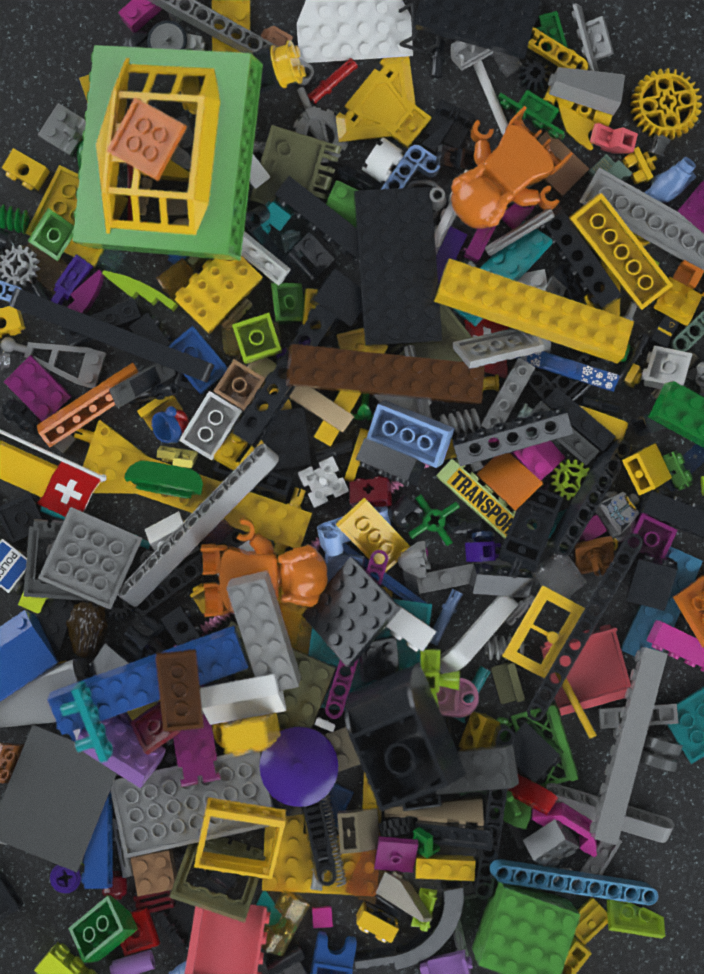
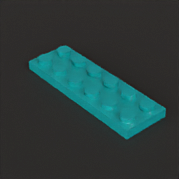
(513, 261)

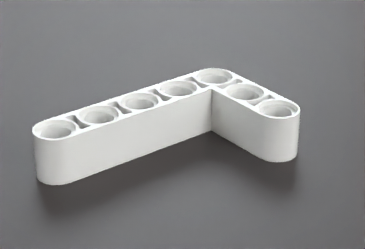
(477, 635)

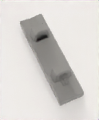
(660, 715)

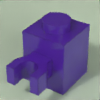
(481, 551)

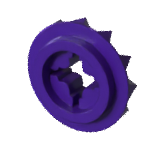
(60, 884)

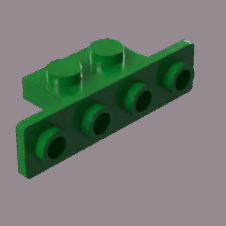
(537, 111)

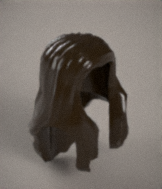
(87, 629)

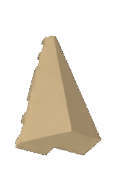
(453, 810)

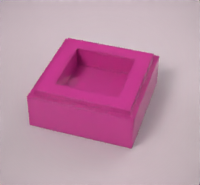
(322, 917)

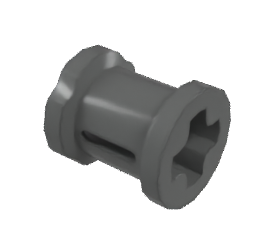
(658, 147)

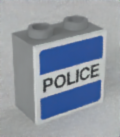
(11, 566)

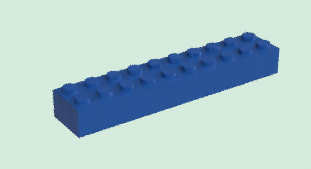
(137, 682)

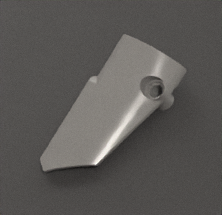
(30, 702)

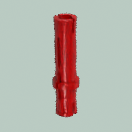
(334, 79)

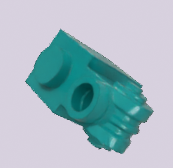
(278, 216)

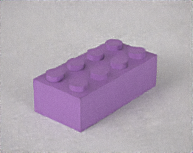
(127, 756)

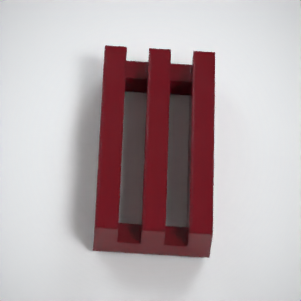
(140, 905)

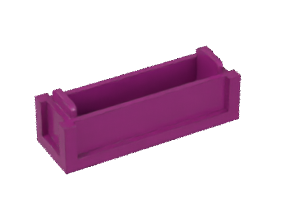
(478, 244)

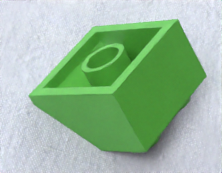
(342, 201)

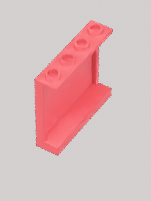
(597, 674)
(226, 944)

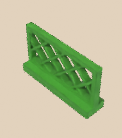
(561, 741)

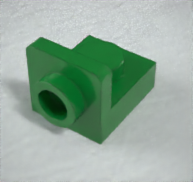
(425, 843)

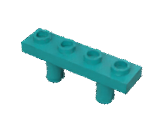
(89, 713)

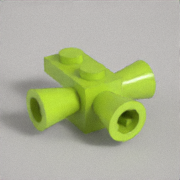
(430, 665)

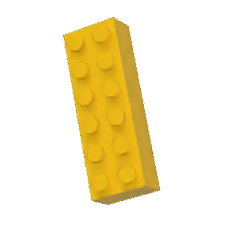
(620, 251)
(250, 733)

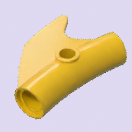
(579, 123)

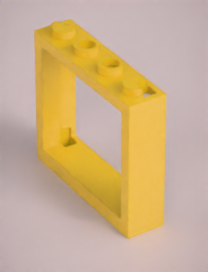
(245, 813)

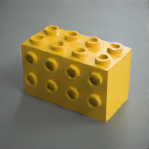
(217, 291)

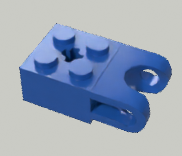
(333, 962)

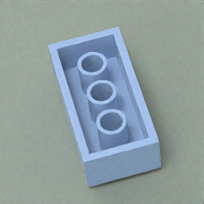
(410, 433)

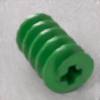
(14, 220)

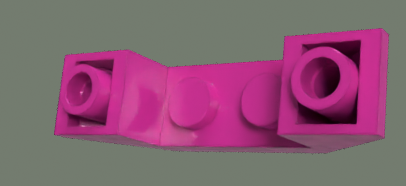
(572, 819)

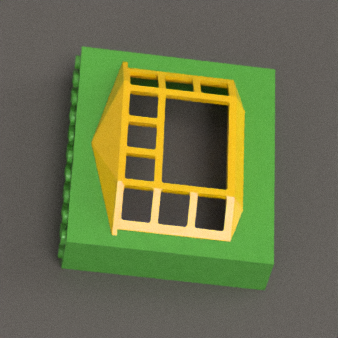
(219, 156)

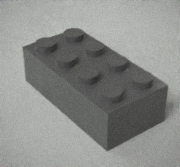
(486, 770)

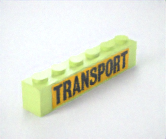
(477, 497)

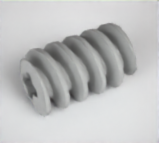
(462, 422)
(497, 647)

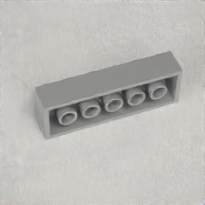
(263, 628)

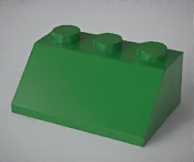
(102, 929)

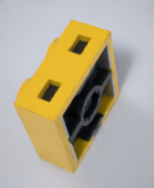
(377, 922)

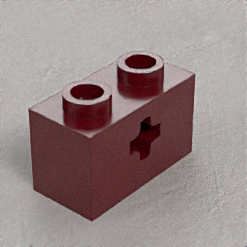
(375, 491)

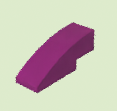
(87, 293)

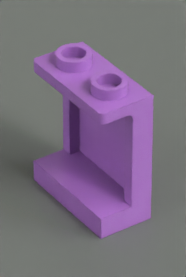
(447, 963)

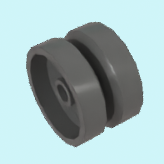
(658, 750)

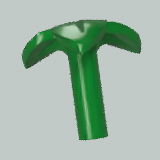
(364, 411)

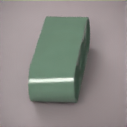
(685, 336)

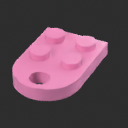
(452, 703)

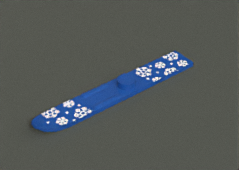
(573, 369)

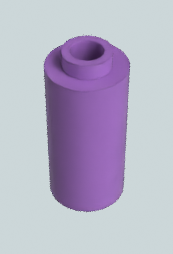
(134, 963)

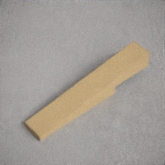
(309, 398)

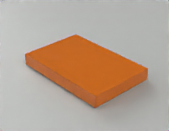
(509, 479)

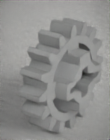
(20, 268)

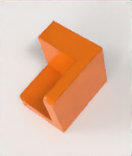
(688, 274)

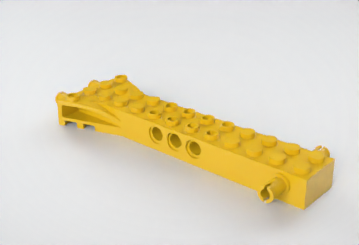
(276, 521)

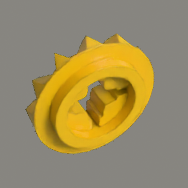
(218, 733)

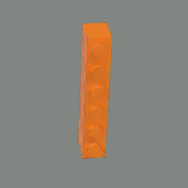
(82, 409)

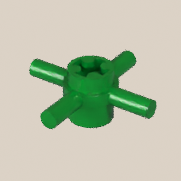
(432, 527)

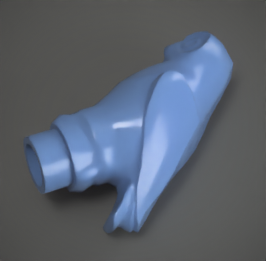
(673, 181)

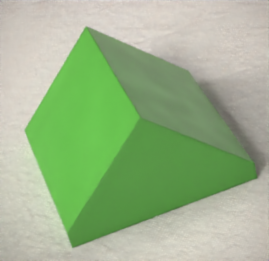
(52, 234)
(288, 302)

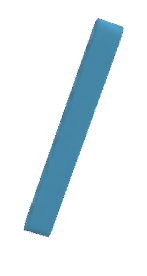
(566, 878)

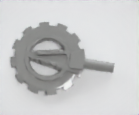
(315, 120)

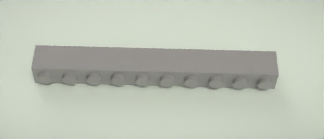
(628, 745)

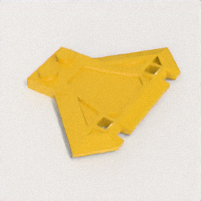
(384, 106)

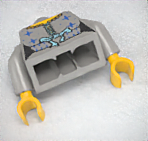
(618, 514)

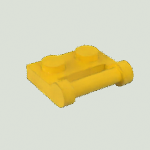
(231, 450)

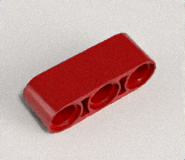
(533, 795)

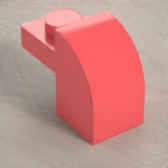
(613, 140)

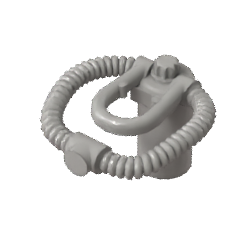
(437, 195)

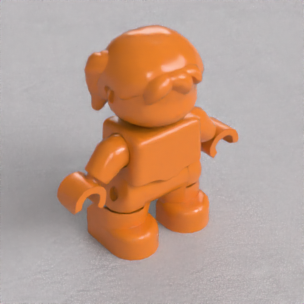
(504, 175)
(299, 574)

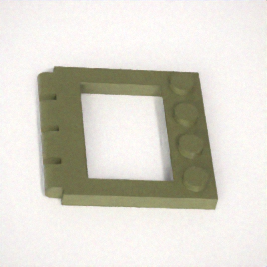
(211, 901)

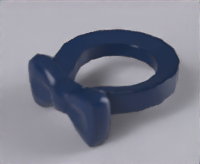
(487, 535)

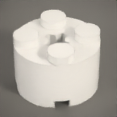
(382, 160)

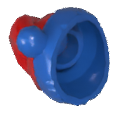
(170, 425)

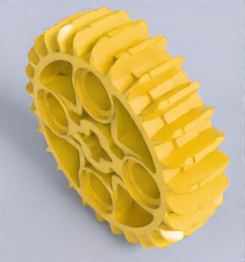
(670, 97)

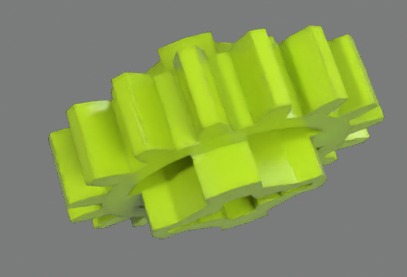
(567, 472)

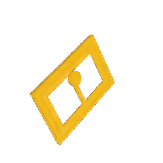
(557, 640)

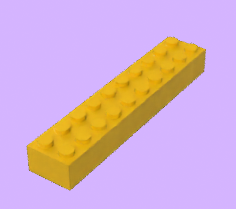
(534, 311)

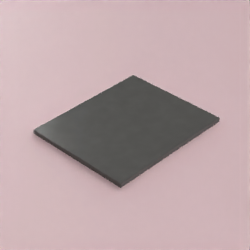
(54, 799)

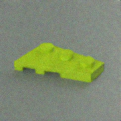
(634, 920)

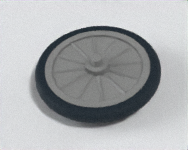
(167, 36)

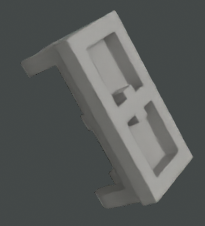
(467, 54)

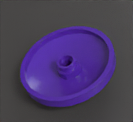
(299, 767)

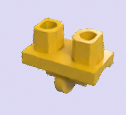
(643, 163)

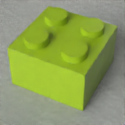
(257, 338)

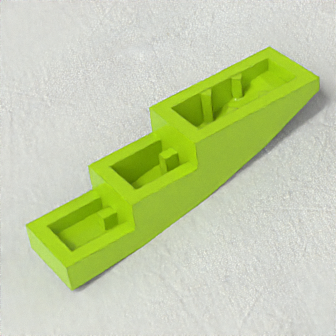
(134, 288)

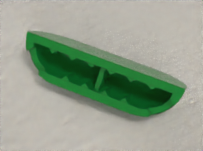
(164, 479)

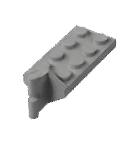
(499, 347)

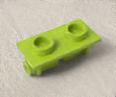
(428, 898)

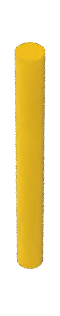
(577, 707)

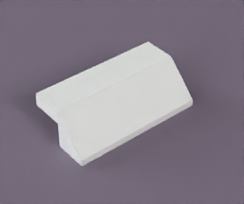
(242, 699)

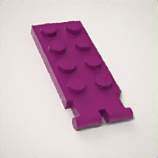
(196, 754)

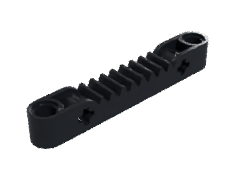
(319, 842)

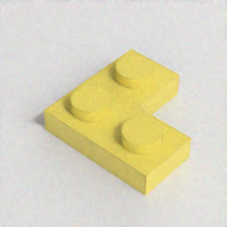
(180, 457)

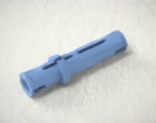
(445, 615)

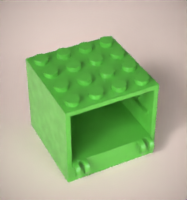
(525, 931)

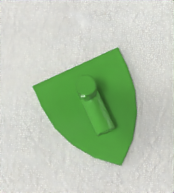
(516, 812)

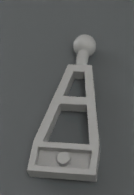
(90, 368)

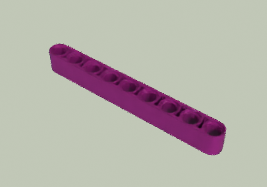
(342, 680)

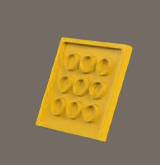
(62, 200)

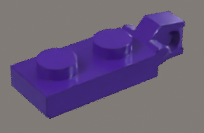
(71, 279)

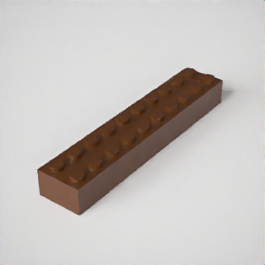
(384, 374)

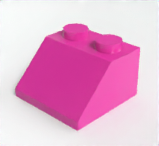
(539, 458)

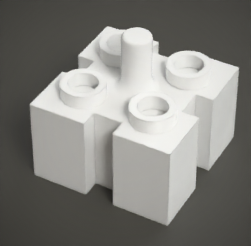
(323, 482)

